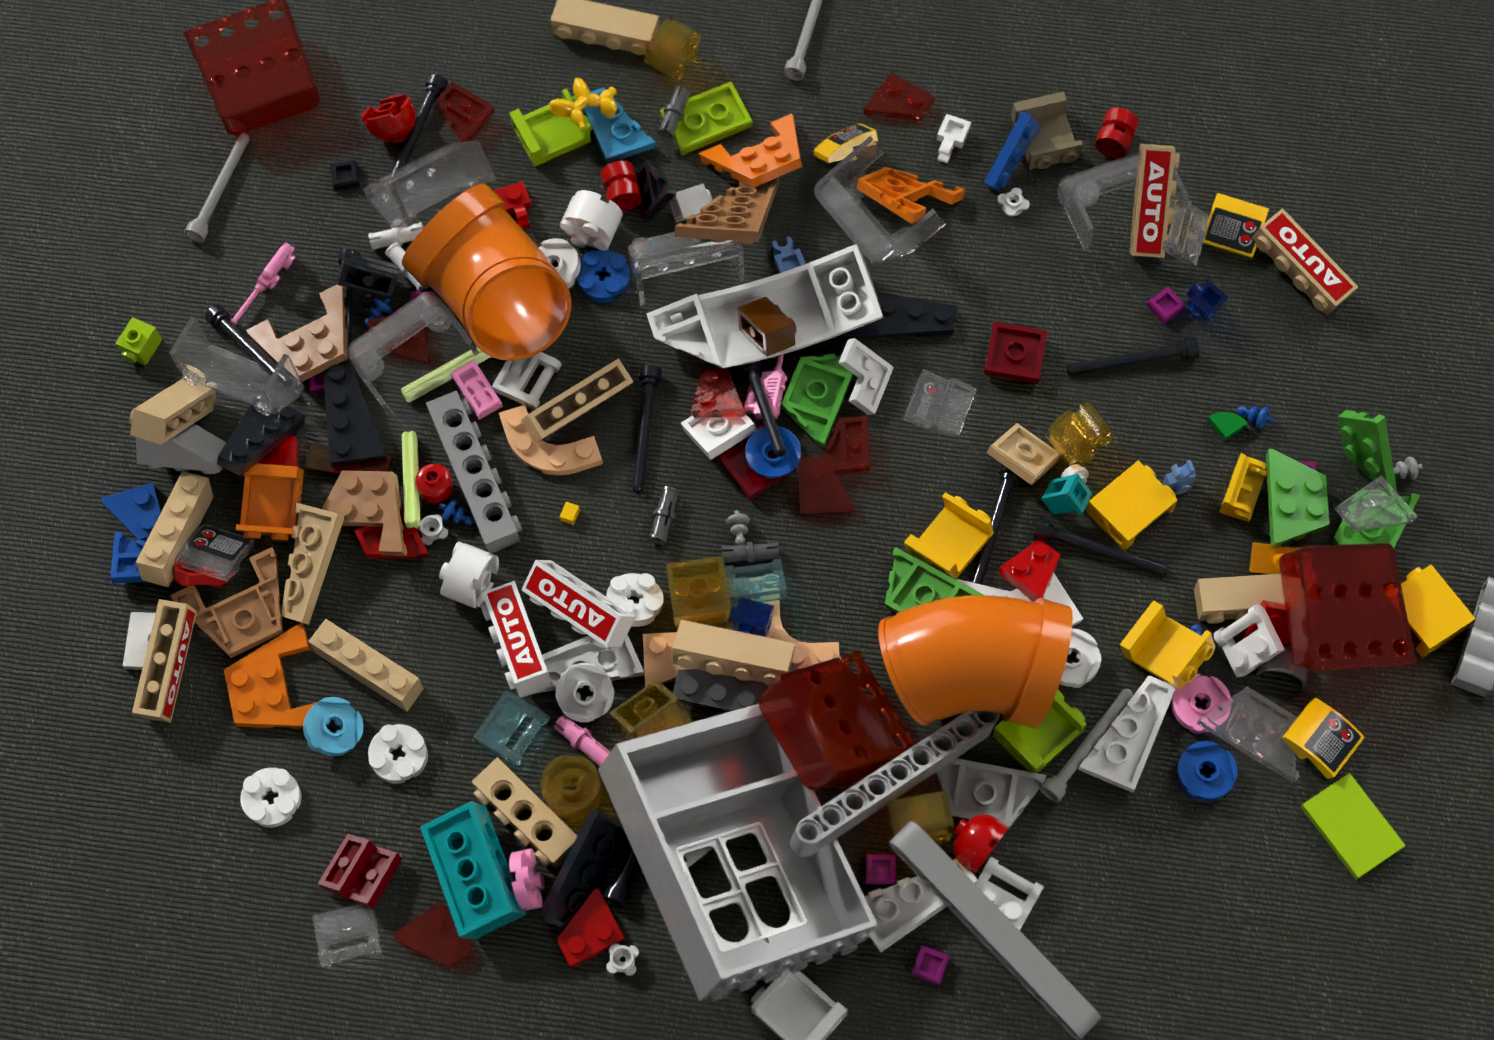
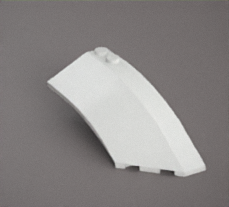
(820, 297)

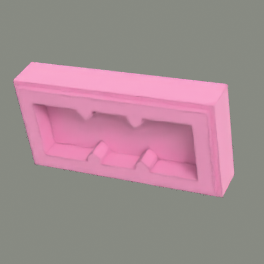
(476, 390)

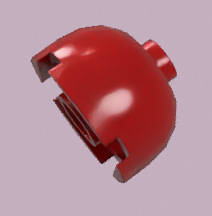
(391, 120)
(977, 840)

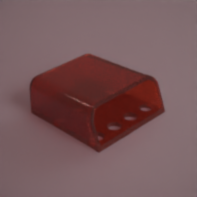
(256, 72)
(1345, 607)
(831, 724)

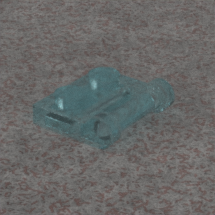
(760, 588)
(504, 721)

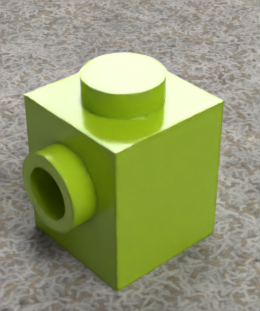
(138, 342)

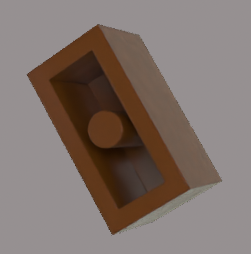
(766, 326)

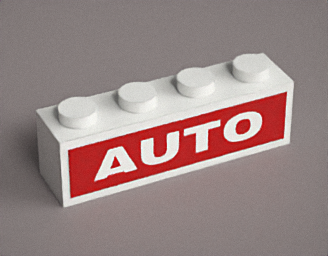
(578, 604)
(517, 640)

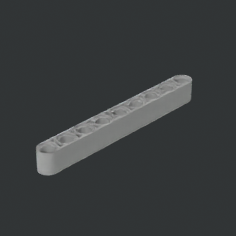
(889, 787)
(995, 930)

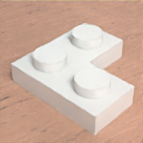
(872, 375)

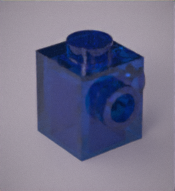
(1204, 300)
(751, 617)

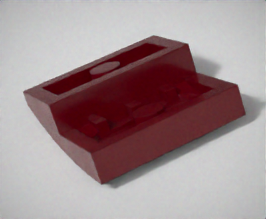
(360, 871)

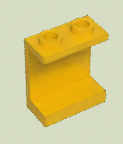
(1131, 504)
(952, 537)
(1433, 609)
(1166, 647)

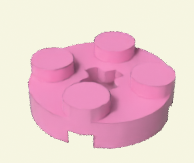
(1184, 701)
(528, 881)

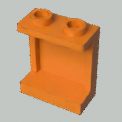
(270, 501)

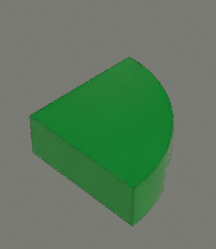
(1227, 424)

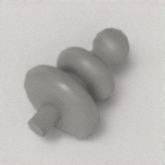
(1408, 468)
(738, 526)

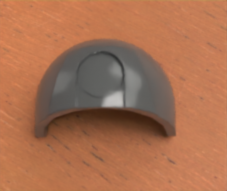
(1283, 663)

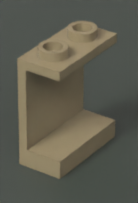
(1055, 139)

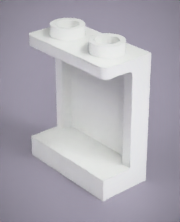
(797, 1008)

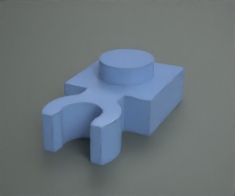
(786, 257)
(1181, 478)

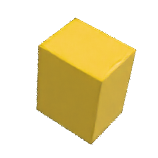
(569, 513)

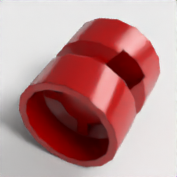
(1116, 133)
(621, 185)

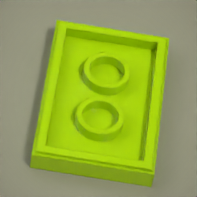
(711, 118)
(1352, 826)

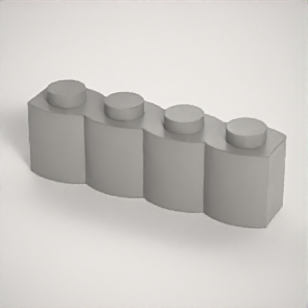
(1476, 660)

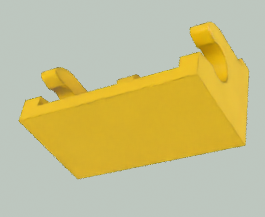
(1244, 488)

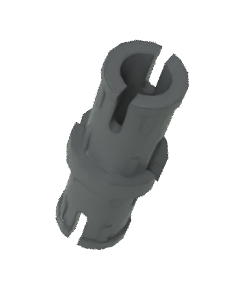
(674, 112)
(663, 515)
(750, 552)

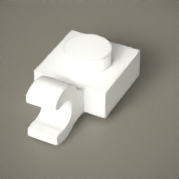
(951, 134)

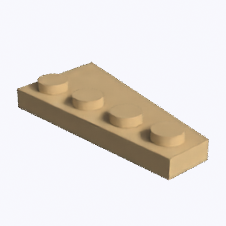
(313, 549)

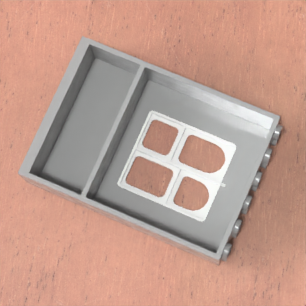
(710, 786)

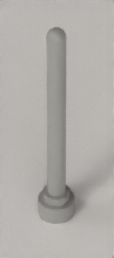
(796, 67)
(197, 229)
(1055, 786)

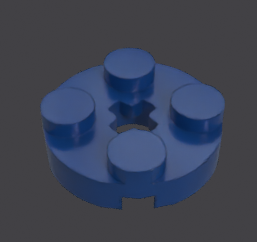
(603, 261)
(1216, 758)

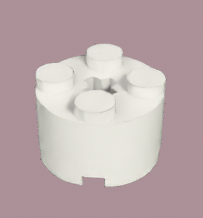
(591, 220)
(468, 574)

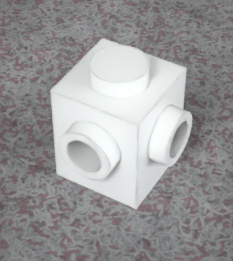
(689, 202)

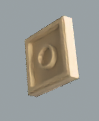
(1024, 453)

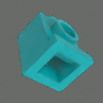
(1067, 495)

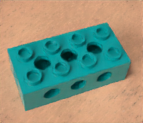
(455, 866)

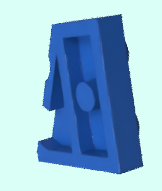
(136, 509)
(124, 559)

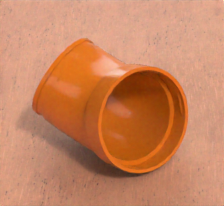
(491, 276)
(977, 656)

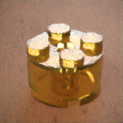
(673, 48)
(1079, 434)
(575, 772)

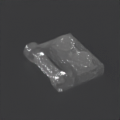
(1186, 232)
(342, 926)

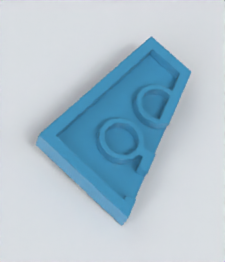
(617, 136)

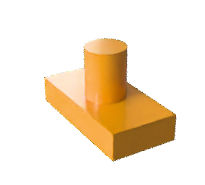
(1266, 559)

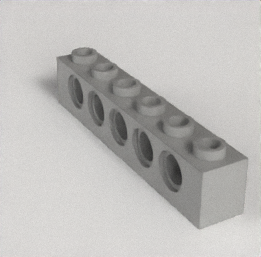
(495, 534)

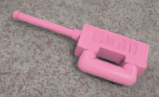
(269, 277)
(773, 385)

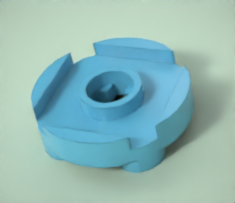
(321, 738)

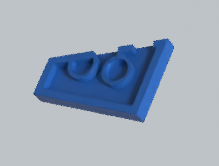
(1012, 151)

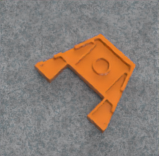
(761, 162)
(900, 190)
(259, 685)

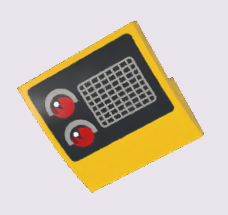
(841, 143)
(1233, 225)
(1323, 737)

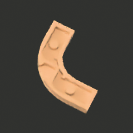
(544, 456)
(804, 653)

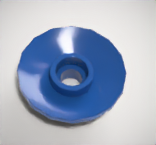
(760, 447)

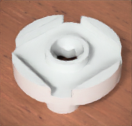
(566, 256)
(640, 586)
(1089, 659)
(594, 706)
(405, 767)
(284, 805)

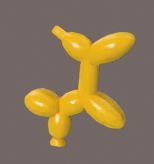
(566, 108)

